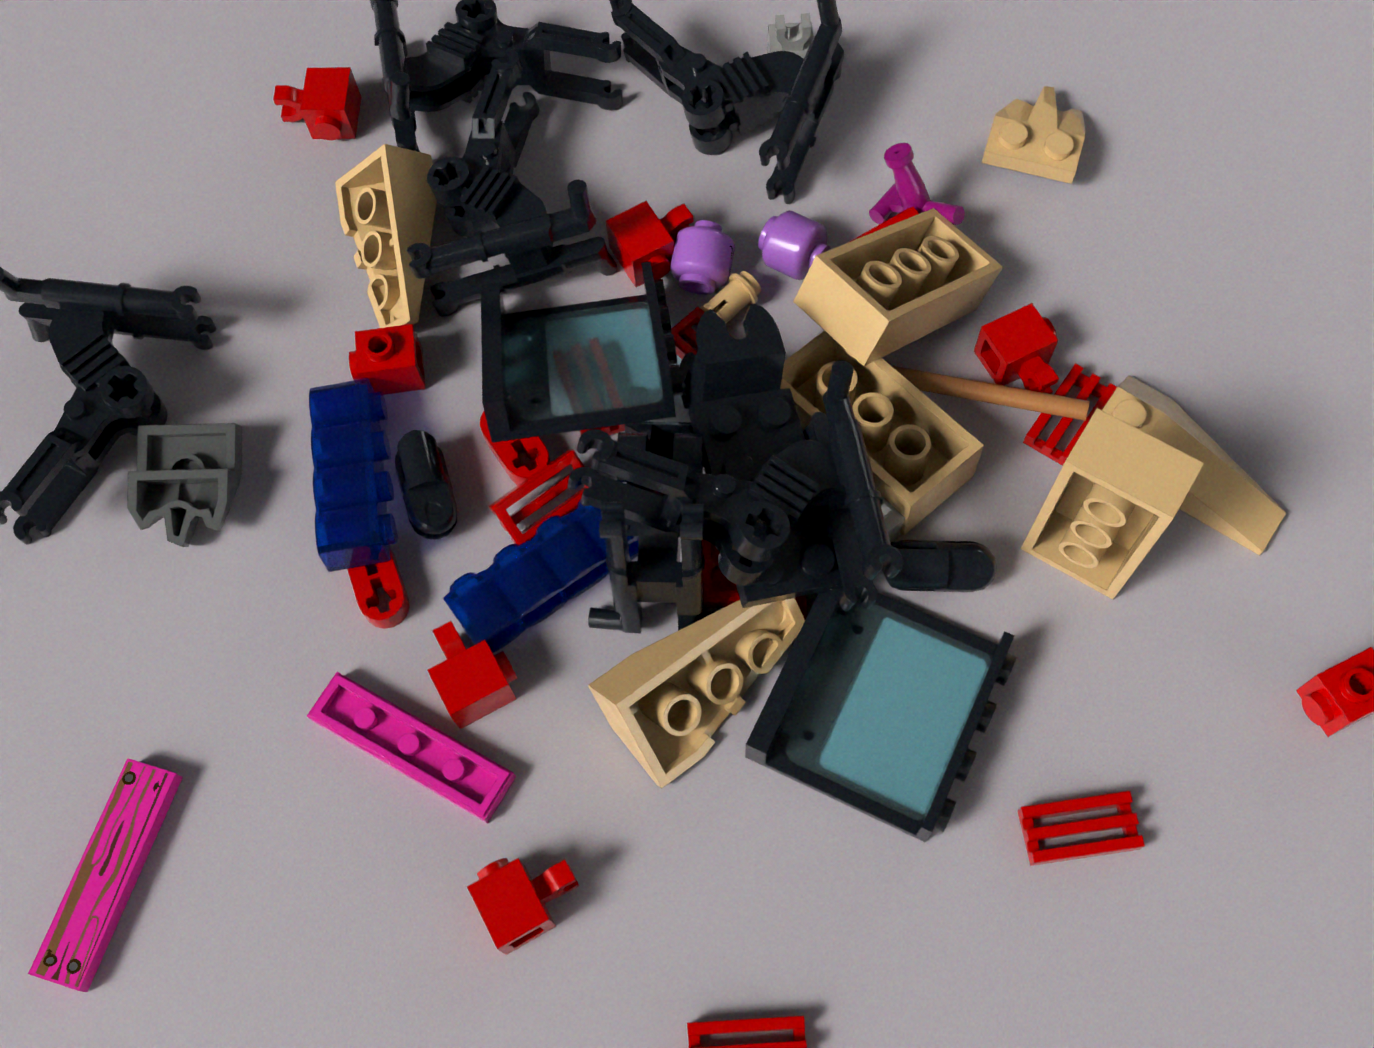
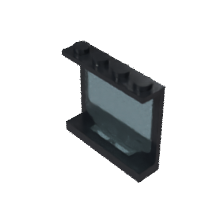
(577, 363)
(881, 709)

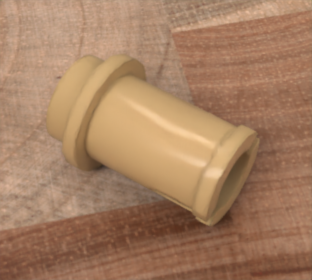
(734, 296)

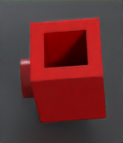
(389, 359)
(1341, 693)

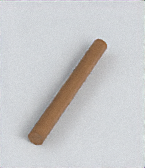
(997, 394)

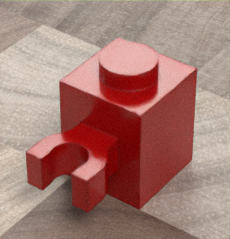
(327, 103)
(643, 237)
(1019, 348)
(470, 679)
(515, 903)

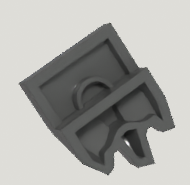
(185, 476)

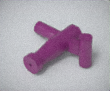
(909, 190)

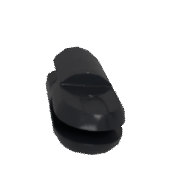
(425, 485)
(943, 566)

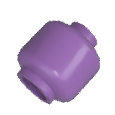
(792, 243)
(702, 257)

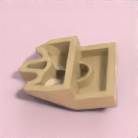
(1037, 138)

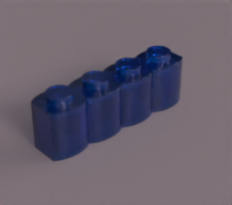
(350, 475)
(532, 578)

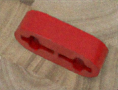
(507, 454)
(367, 598)

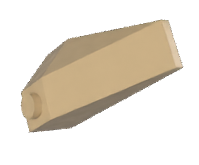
(386, 210)
(1222, 491)
(684, 686)

